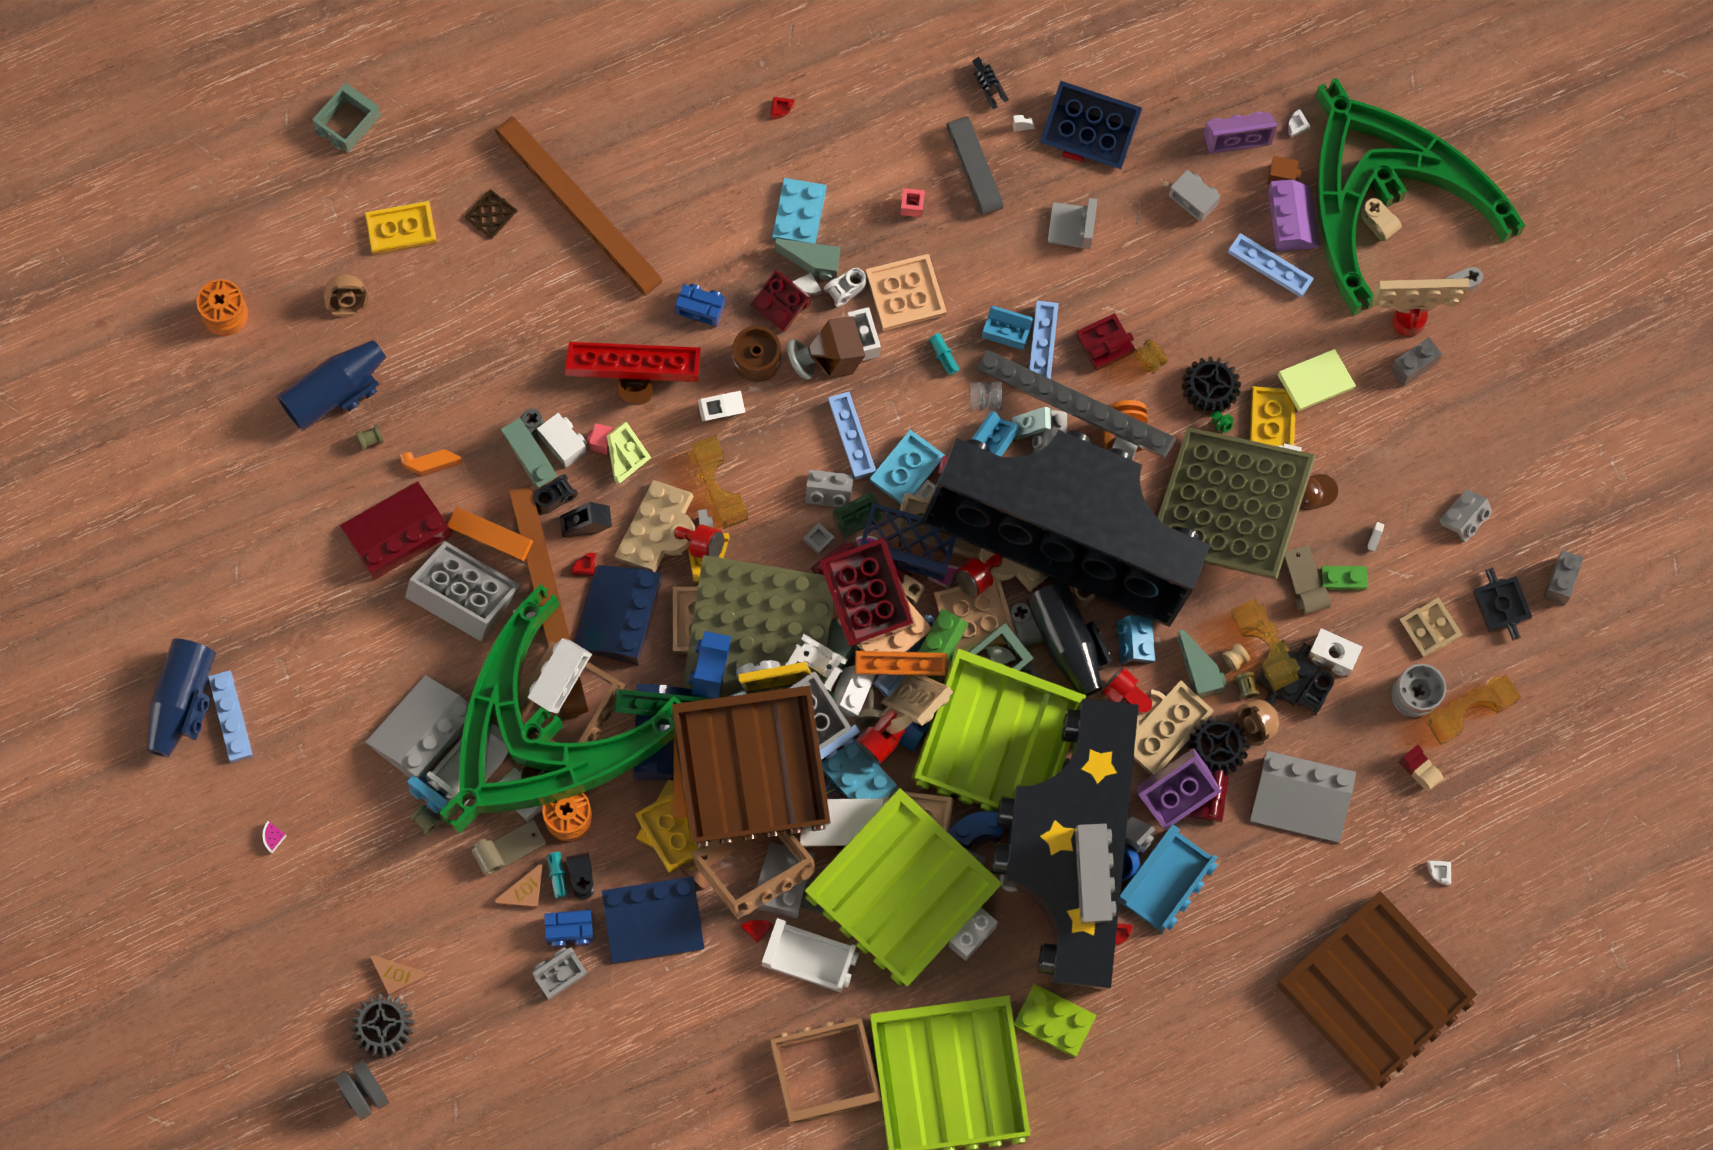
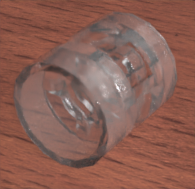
(985, 396)

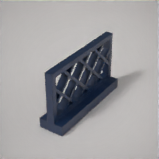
(907, 560)

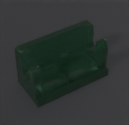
(854, 515)

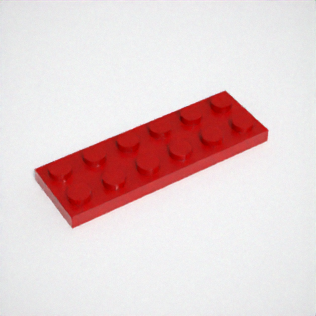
(633, 361)

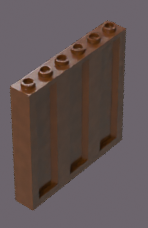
(750, 766)
(1377, 991)

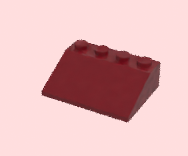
(396, 530)
(867, 593)

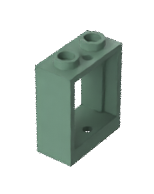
(355, 98)
(1011, 640)

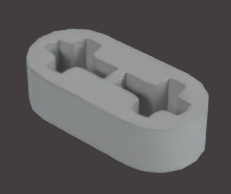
(1473, 271)

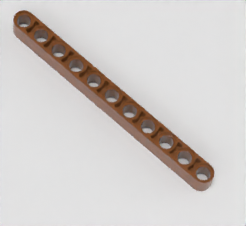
(578, 206)
(542, 573)

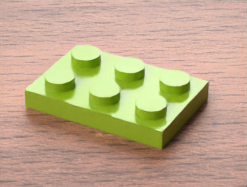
(1054, 1020)

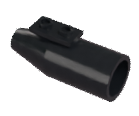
(1070, 642)

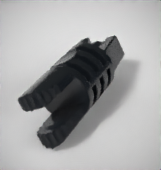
(988, 82)

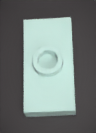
(1033, 422)

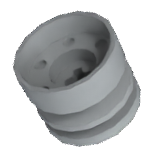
(1430, 688)

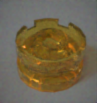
(1151, 356)

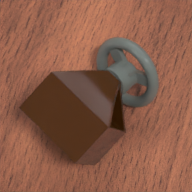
(834, 349)

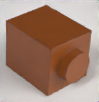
(1283, 169)

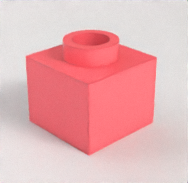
(915, 197)
(598, 439)

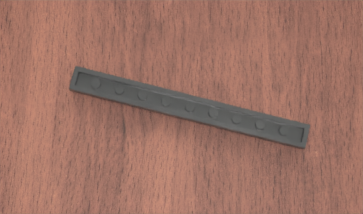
(1076, 404)

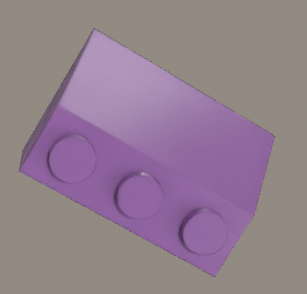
(1239, 132)
(1292, 215)
(1178, 789)

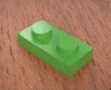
(1344, 577)

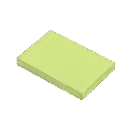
(1316, 380)

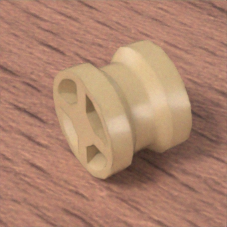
(1236, 657)

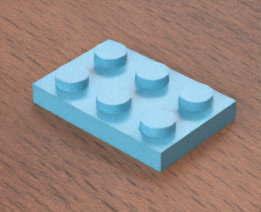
(799, 211)
(907, 467)
(857, 775)

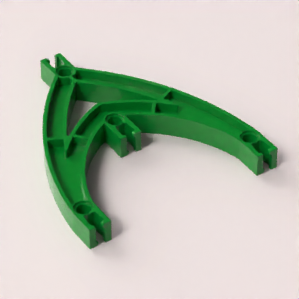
(1420, 158)
(573, 765)

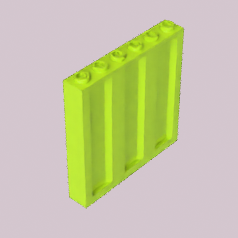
(993, 732)
(902, 888)
(950, 1076)

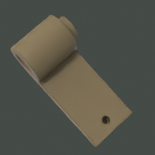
(1306, 582)
(508, 849)

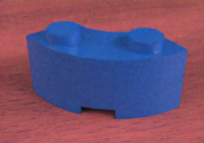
(711, 664)
(976, 828)

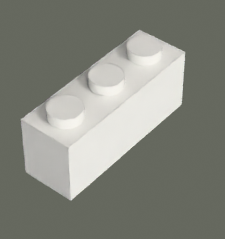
(559, 675)

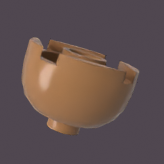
(345, 295)
(1258, 720)

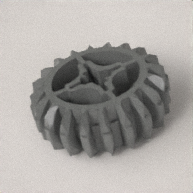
(372, 1026)

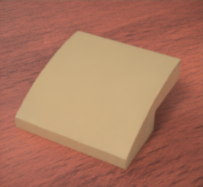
(1431, 627)

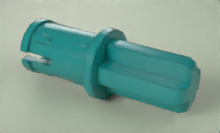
(943, 354)
(557, 874)

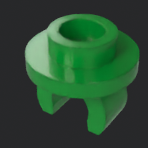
(1222, 423)

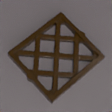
(480, 204)

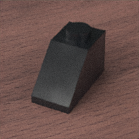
(586, 520)

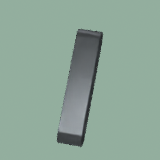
(974, 165)

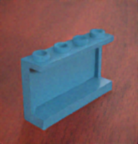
(1168, 880)

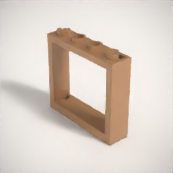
(602, 714)
(766, 891)
(807, 1035)

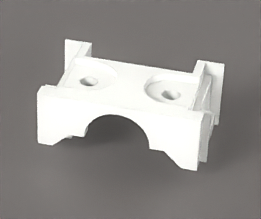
(818, 659)

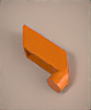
(429, 463)

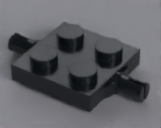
(1502, 604)
(1294, 690)

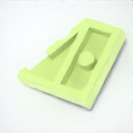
(625, 452)

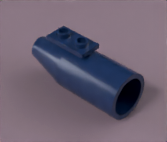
(333, 383)
(179, 696)

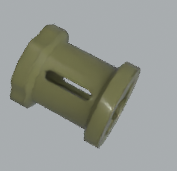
(369, 437)
(1246, 685)
(425, 820)

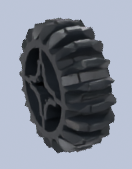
(1220, 387)
(1224, 751)

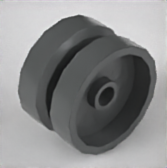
(362, 1089)

